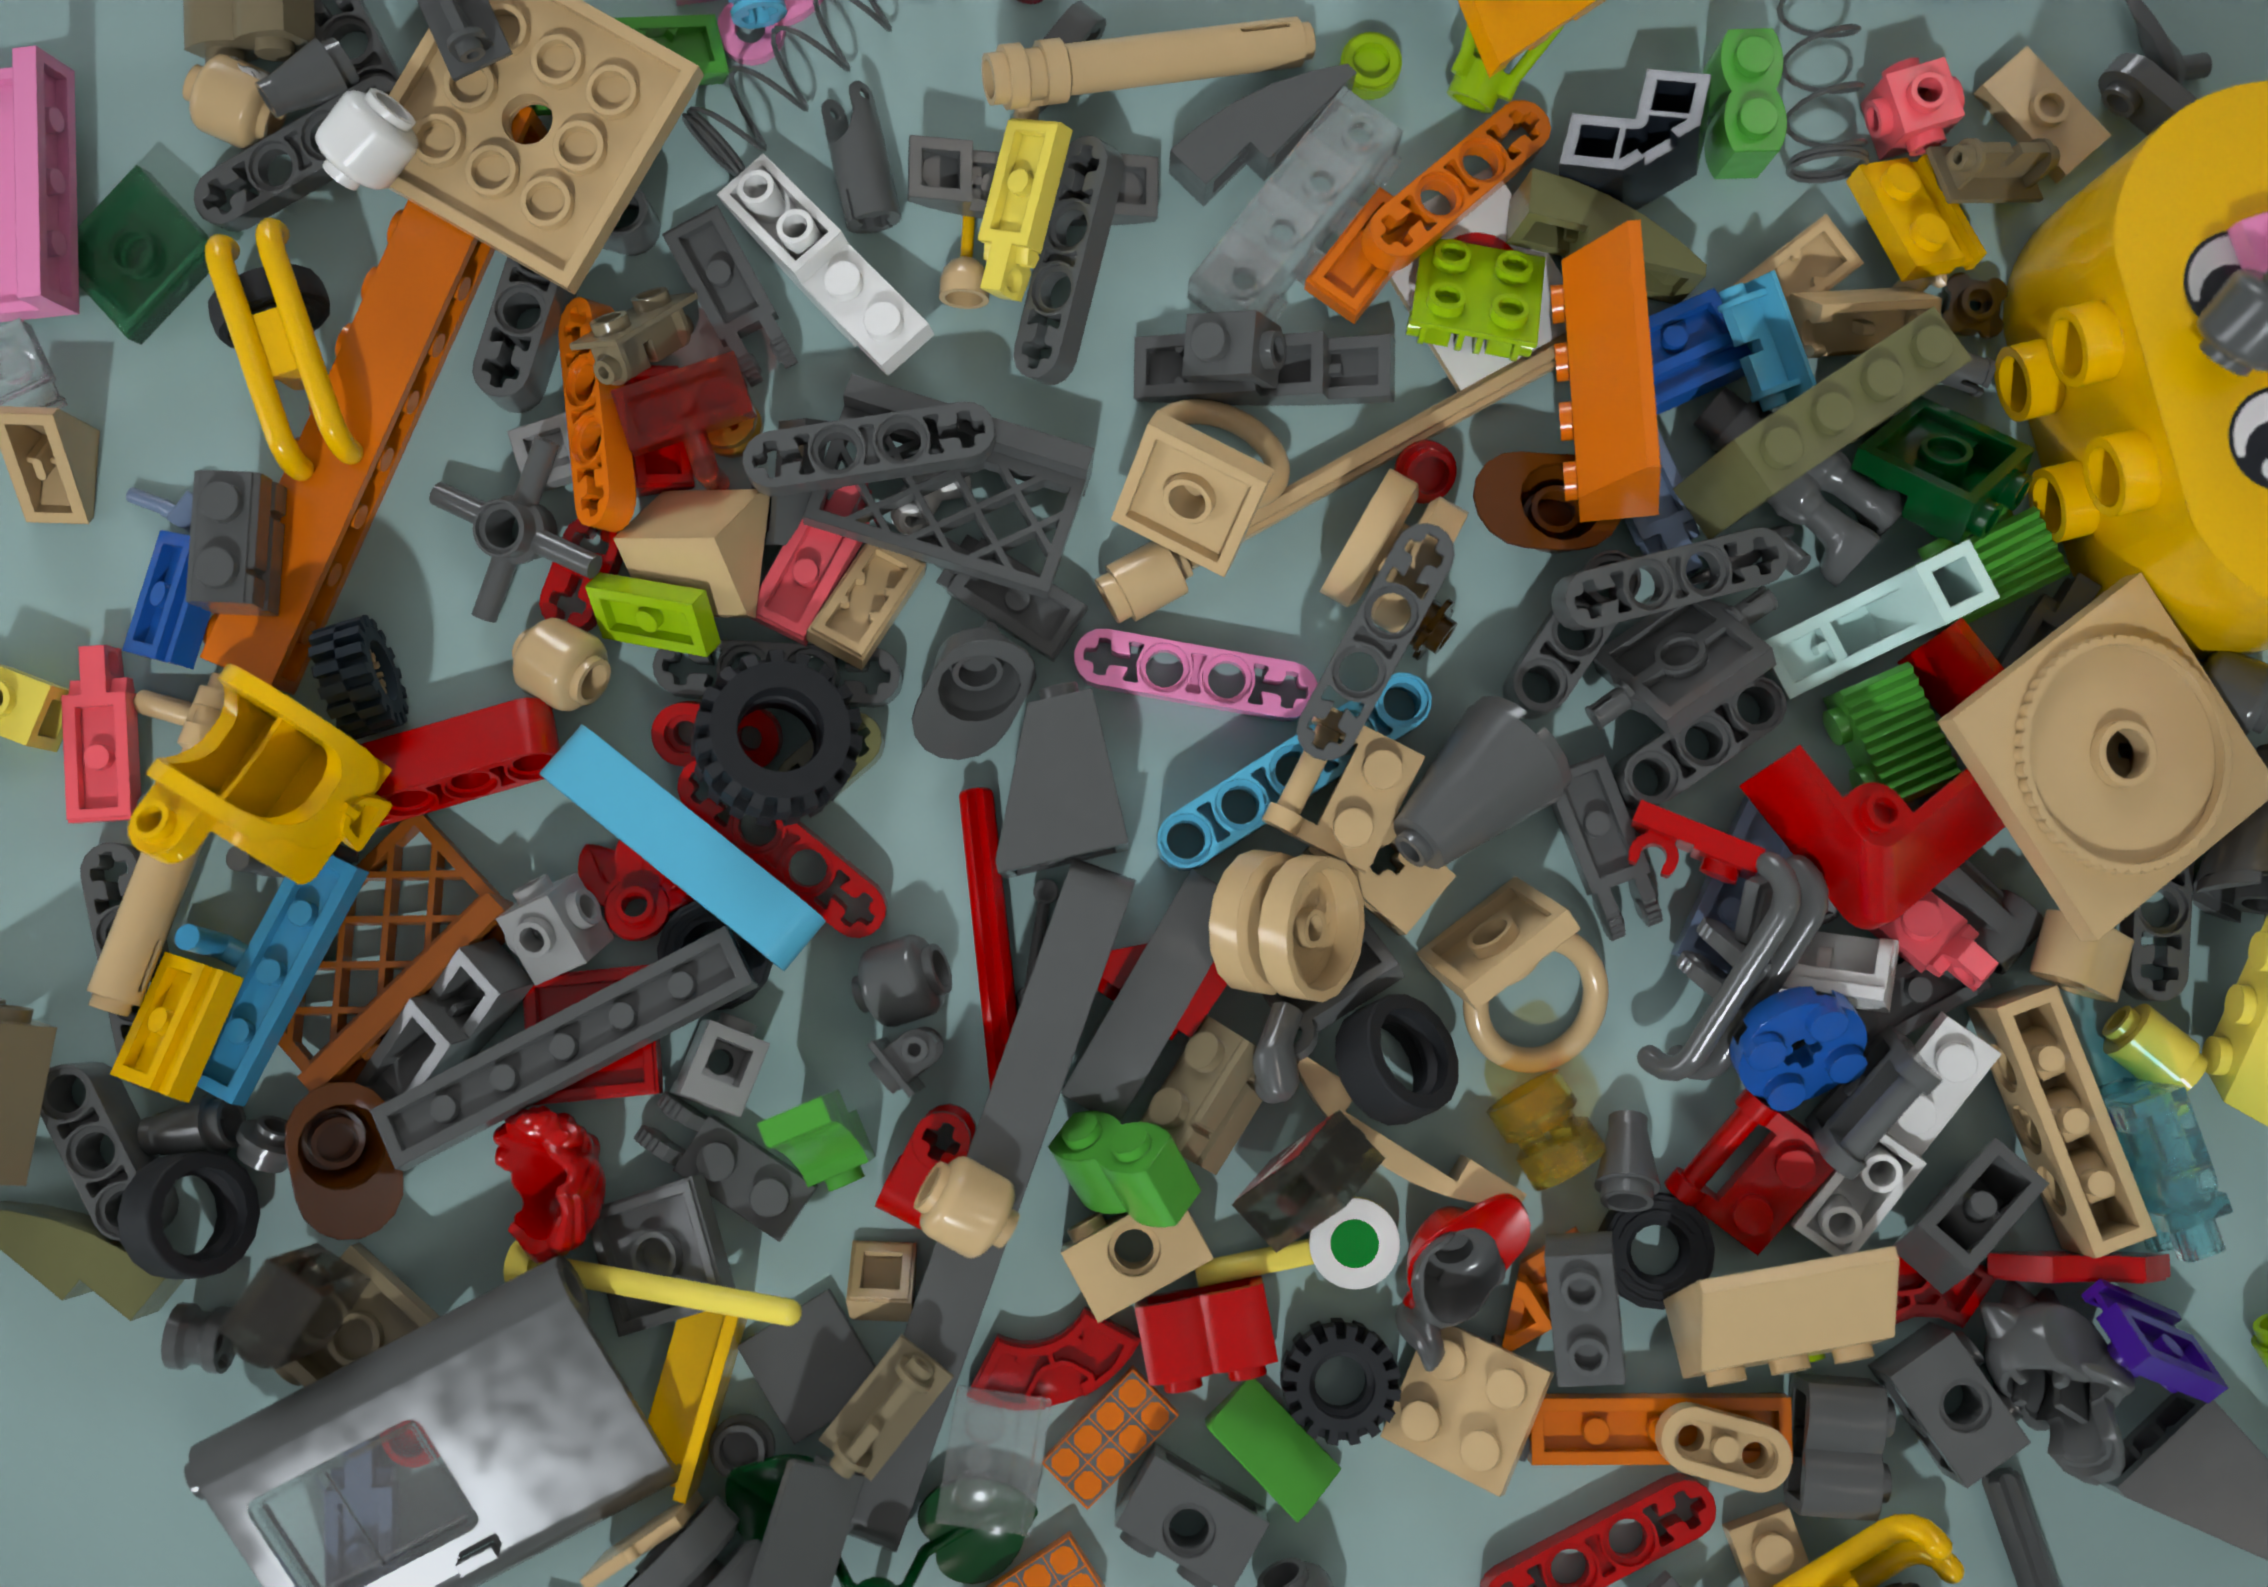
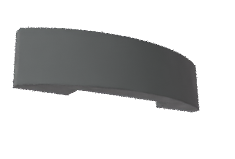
(958, 180)
(1148, 1004)

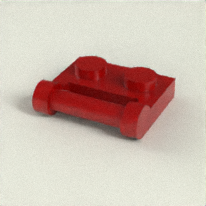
(1766, 1185)

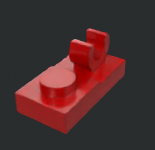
(1720, 853)

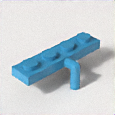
(275, 972)

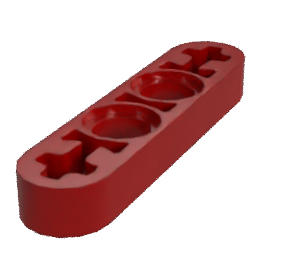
(777, 857)
(1592, 1537)

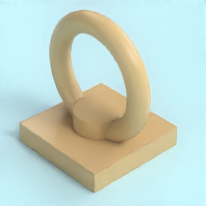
(1197, 490)
(1499, 947)

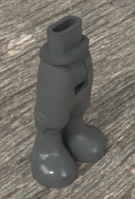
(1802, 503)

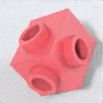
(1913, 107)

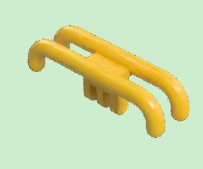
(278, 347)
(1881, 1554)

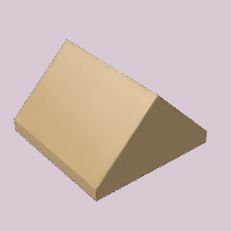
(701, 543)

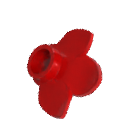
(623, 876)

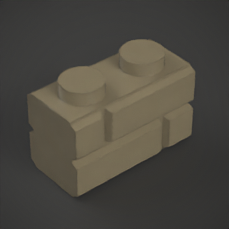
(1208, 1095)

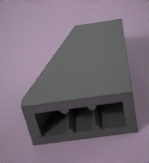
(2199, 1471)

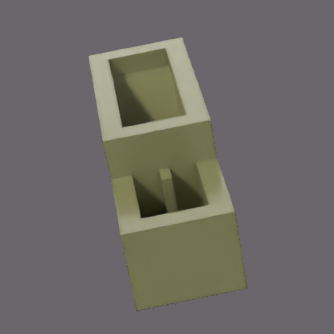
(1565, 215)
(74, 1258)

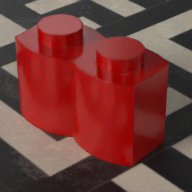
(1206, 1333)

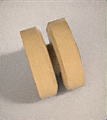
(1373, 541)
(1287, 925)

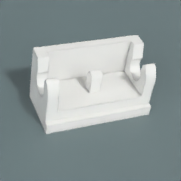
(1849, 965)

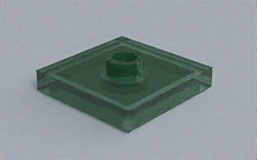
(140, 255)

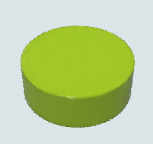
(1376, 63)

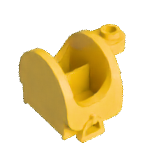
(265, 782)

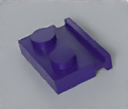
(2151, 1345)

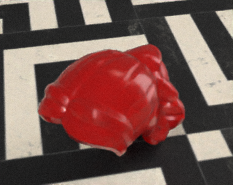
(556, 1175)

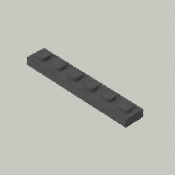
(563, 1049)

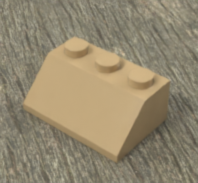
(1785, 1316)

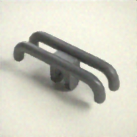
(1756, 973)

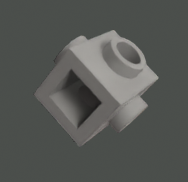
(554, 926)

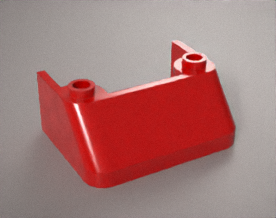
(1869, 841)

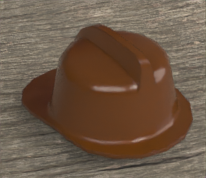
(1525, 504)
(341, 1163)

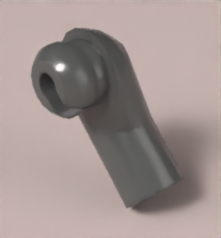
(1275, 1055)

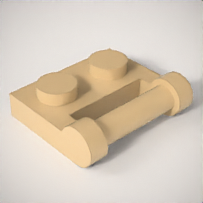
(1361, 801)

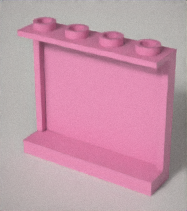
(38, 188)

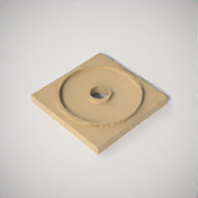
(559, 197)
(2041, 758)

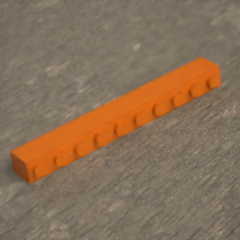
(381, 384)

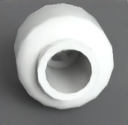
(366, 140)

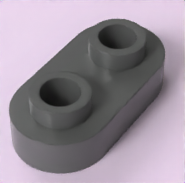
(2141, 92)

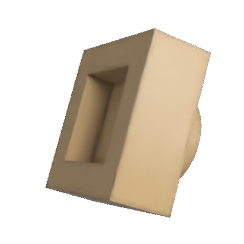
(1766, 1546)

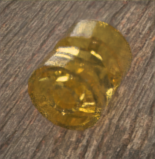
(1540, 1107)

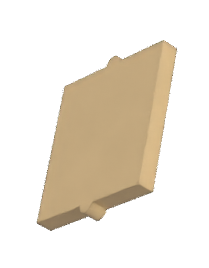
(641, 1541)

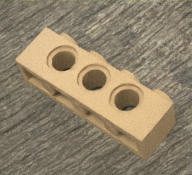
(2062, 1121)

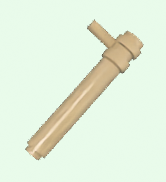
(1054, 71)
(154, 887)

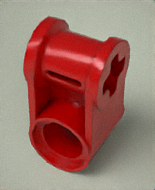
(921, 1156)

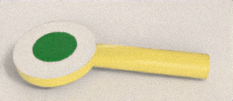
(1348, 1249)

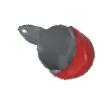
(1455, 1266)

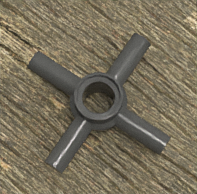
(536, 535)

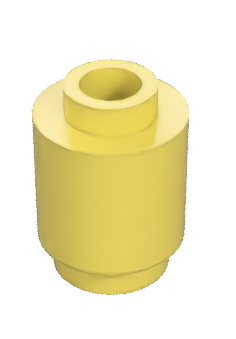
(2153, 1047)

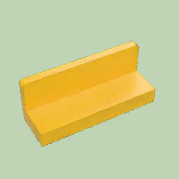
(694, 1391)

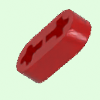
(564, 581)

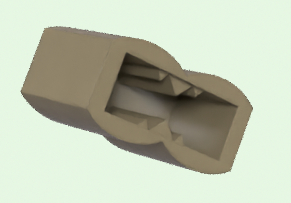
(248, 28)

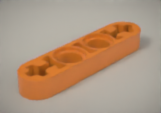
(1455, 183)
(605, 475)

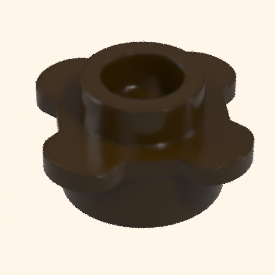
(1962, 318)
(1434, 629)

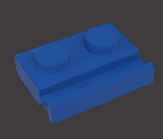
(1692, 351)
(163, 622)

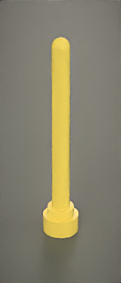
(669, 1290)

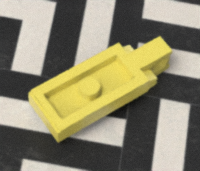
(1021, 203)

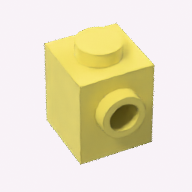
(30, 709)

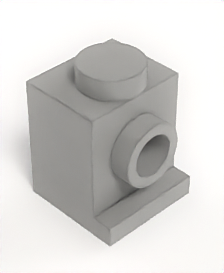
(732, 1088)

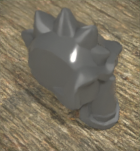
(2059, 1378)

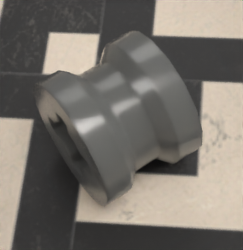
(194, 1339)

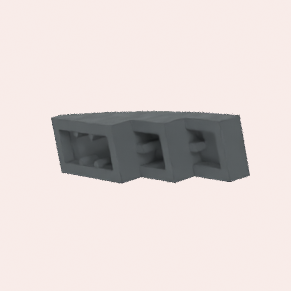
(1314, 373)

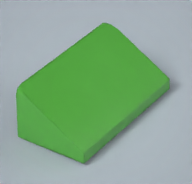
(1273, 1447)

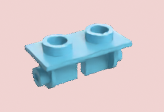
(1762, 320)

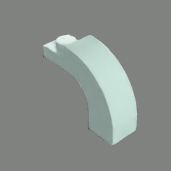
(1880, 619)

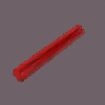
(988, 922)

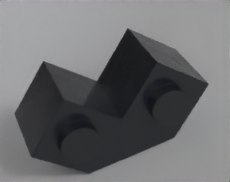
(1645, 154)

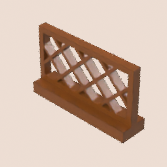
(356, 1041)

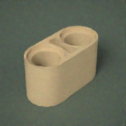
(2079, 966)

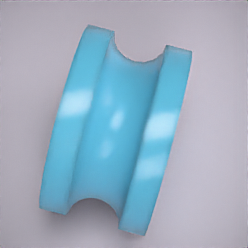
(757, 13)

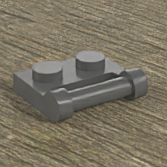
(1863, 1111)

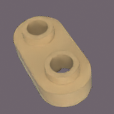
(1720, 1445)

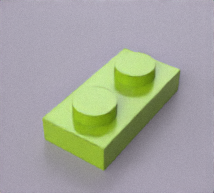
(653, 614)

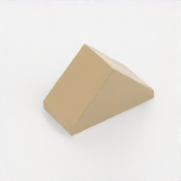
(50, 463)

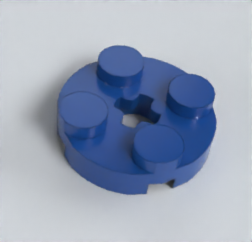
(1787, 1076)

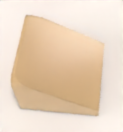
(881, 1280)

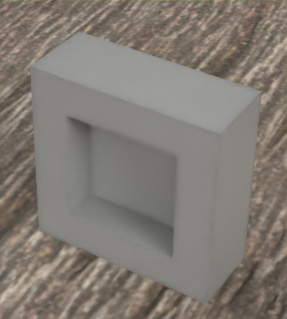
(553, 429)

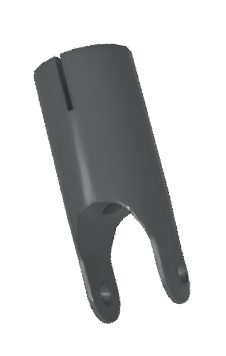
(861, 163)

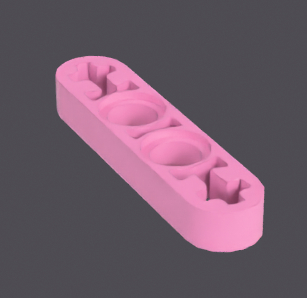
(1196, 664)

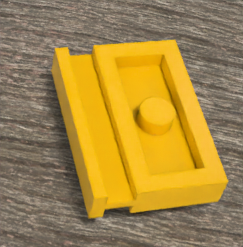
(1913, 218)
(176, 1027)

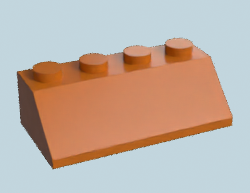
(1609, 378)

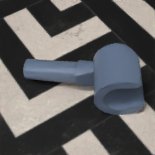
(177, 514)

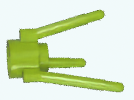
(1472, 84)

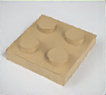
(1470, 1409)

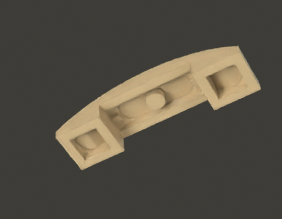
(1466, 1179)

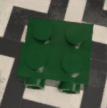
(1949, 468)

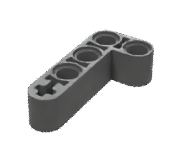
(539, 345)

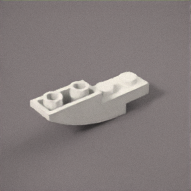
(825, 265)
(1848, 1211)

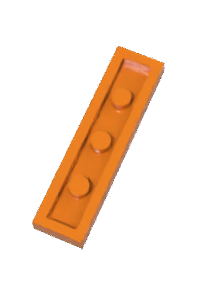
(1623, 1425)

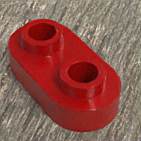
(677, 752)

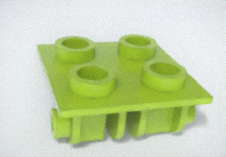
(1479, 296)

